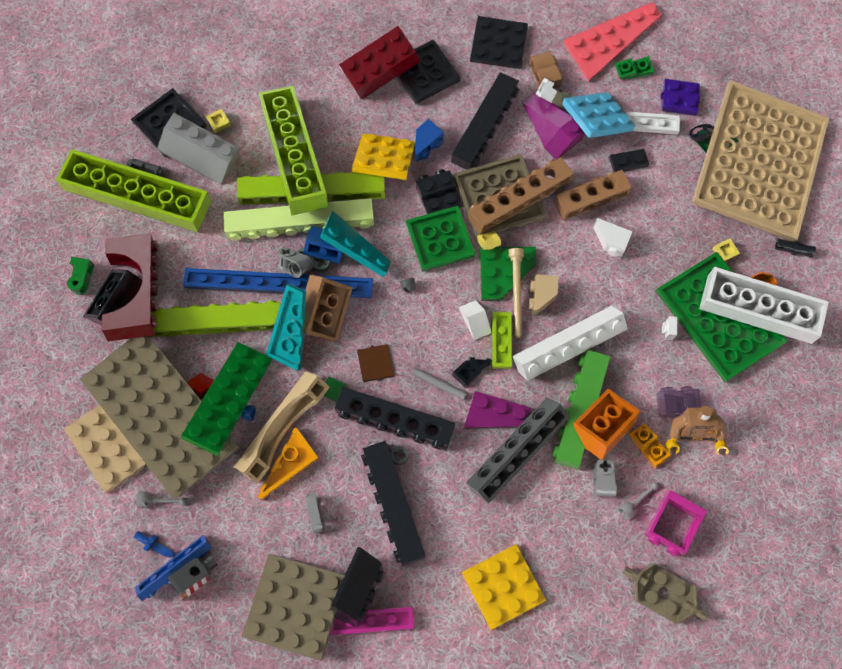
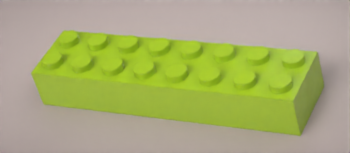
(293, 151)
(134, 190)

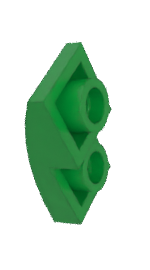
(631, 69)

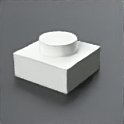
(669, 328)

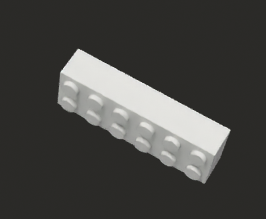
(764, 305)

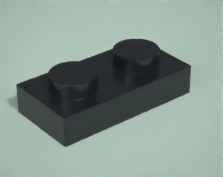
(629, 160)

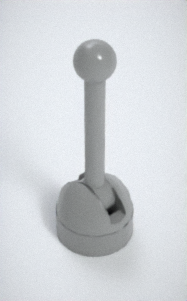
(145, 499)
(629, 508)

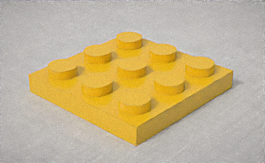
(384, 156)
(503, 586)

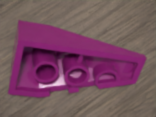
(555, 127)

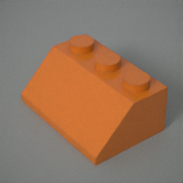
(606, 423)

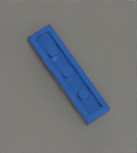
(151, 584)

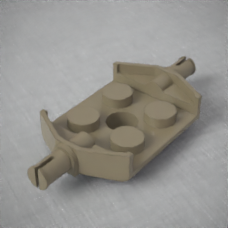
(681, 599)

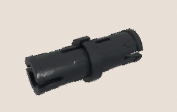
(795, 247)

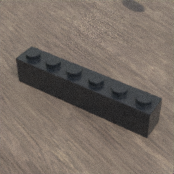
(484, 122)
(394, 504)

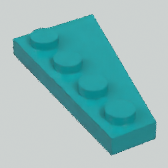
(349, 241)
(288, 331)

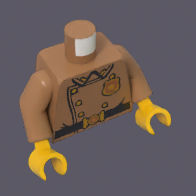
(698, 425)

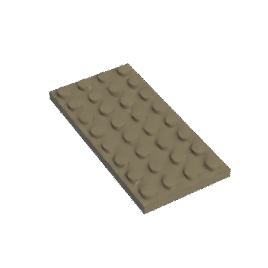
(152, 410)

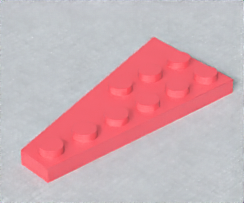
(604, 42)

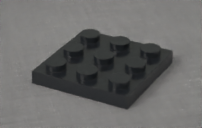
(499, 42)
(430, 75)
(156, 115)

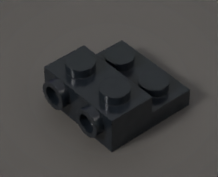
(438, 191)

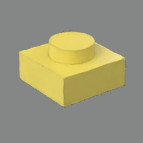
(218, 121)
(489, 240)
(726, 250)

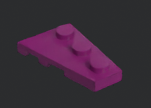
(494, 412)

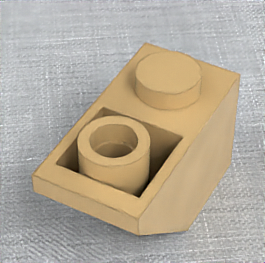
(544, 292)

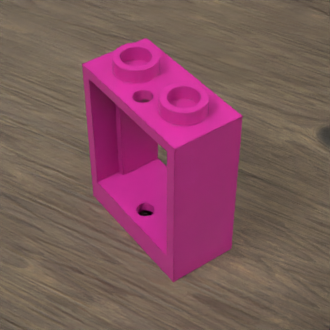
(685, 506)

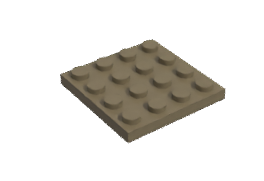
(488, 179)
(293, 607)

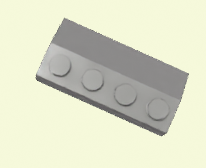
(197, 148)

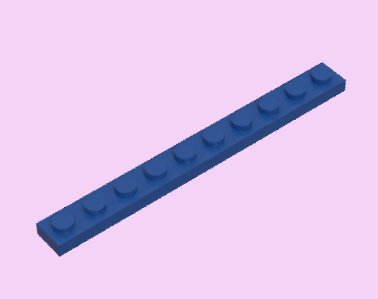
(265, 281)

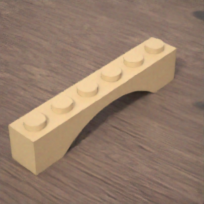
(259, 454)

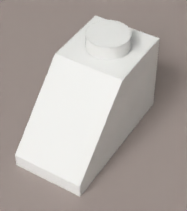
(612, 237)

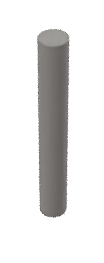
(438, 383)

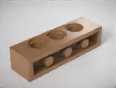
(615, 180)

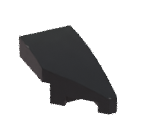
(470, 370)

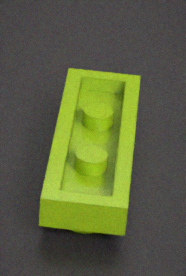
(501, 340)

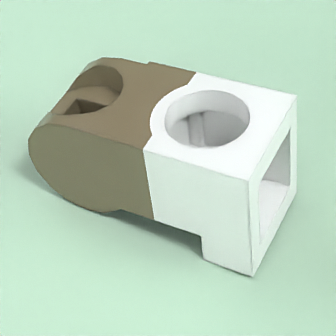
(551, 94)

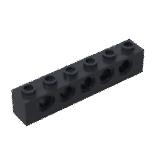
(350, 397)

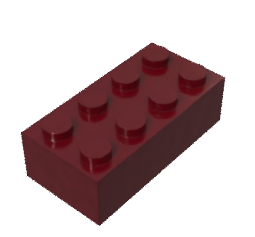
(379, 62)

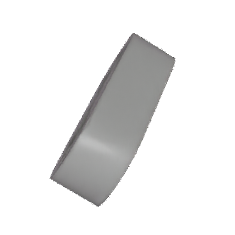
(314, 513)

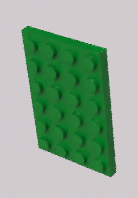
(723, 341)

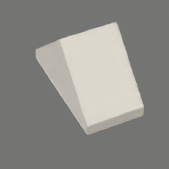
(475, 319)

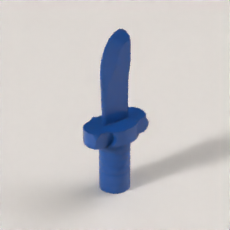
(151, 543)

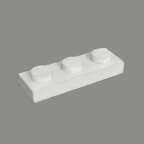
(655, 122)

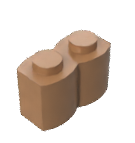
(545, 66)

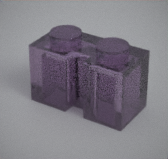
(674, 403)

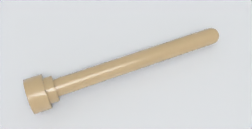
(516, 256)

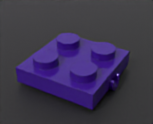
(680, 97)

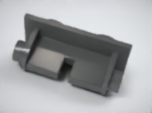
(147, 167)

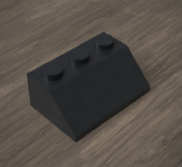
(115, 293)
(357, 588)

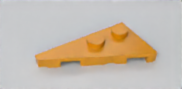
(294, 458)

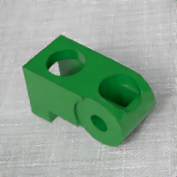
(81, 275)

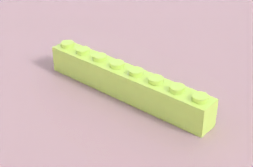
(278, 220)

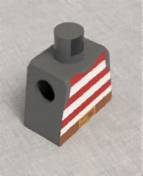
(185, 583)

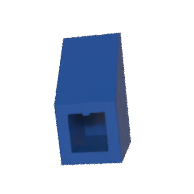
(427, 138)

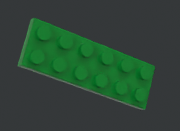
(226, 399)

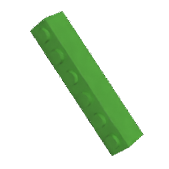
(586, 392)

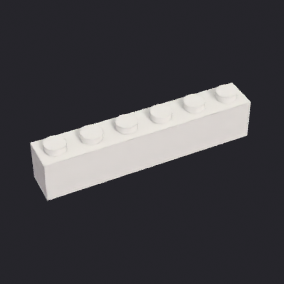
(570, 342)

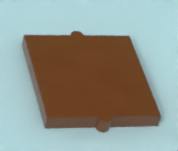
(375, 362)

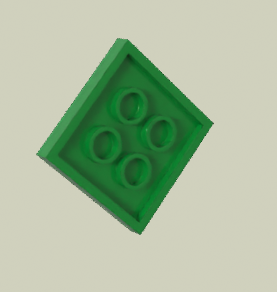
(440, 238)

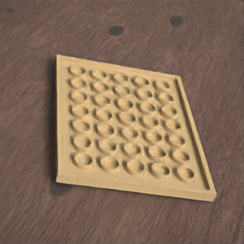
(769, 169)

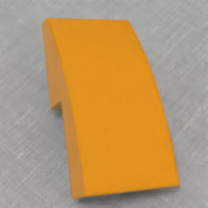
(648, 444)

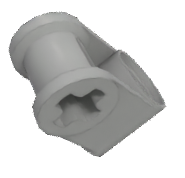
(294, 262)
(604, 481)

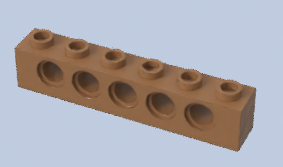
(557, 169)

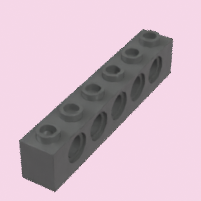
(517, 450)

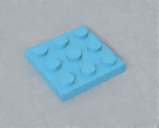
(598, 114)

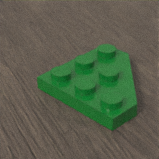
(497, 271)

